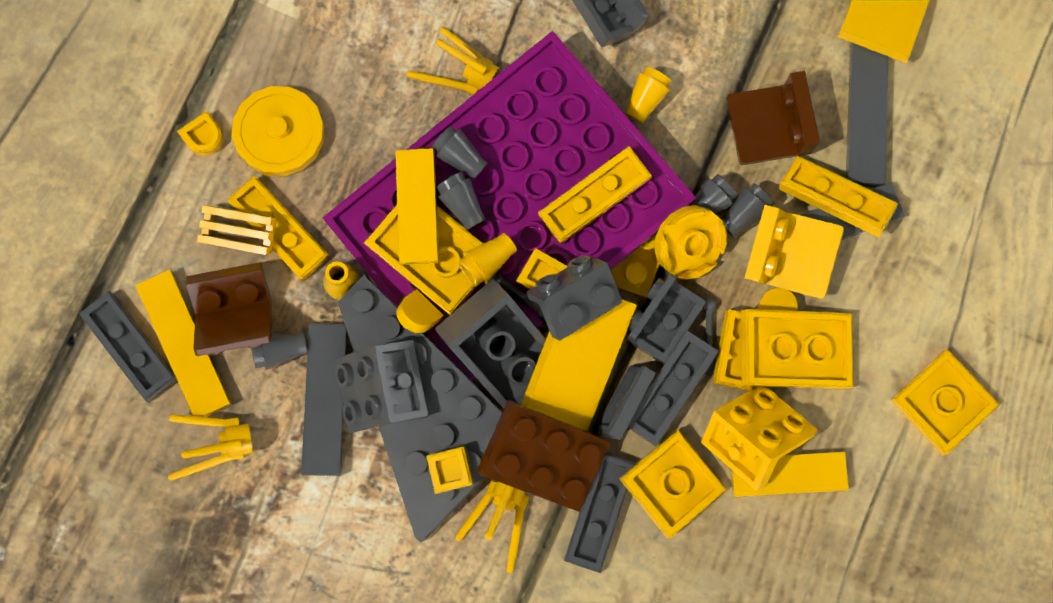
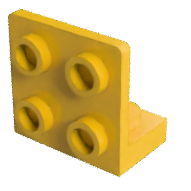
(794, 252)
(755, 433)

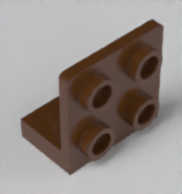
(773, 121)
(230, 309)

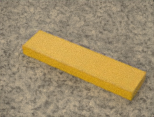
(176, 334)

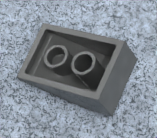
(494, 342)

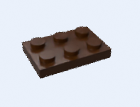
(543, 456)

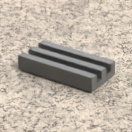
(625, 402)

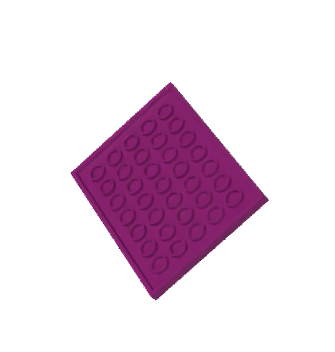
(541, 134)

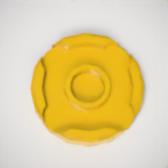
(690, 242)

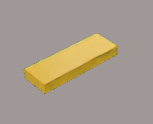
(595, 195)
(838, 196)
(417, 206)
(290, 239)
(800, 475)

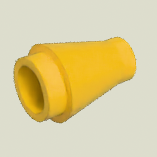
(647, 94)
(486, 259)
(339, 288)

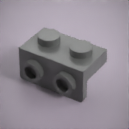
(612, 19)
(575, 295)
(665, 319)

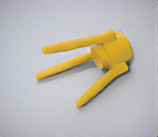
(477, 70)
(233, 443)
(505, 499)

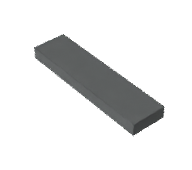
(867, 117)
(323, 401)

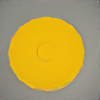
(278, 131)

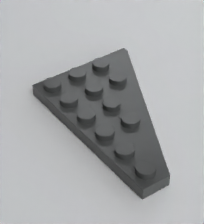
(455, 406)

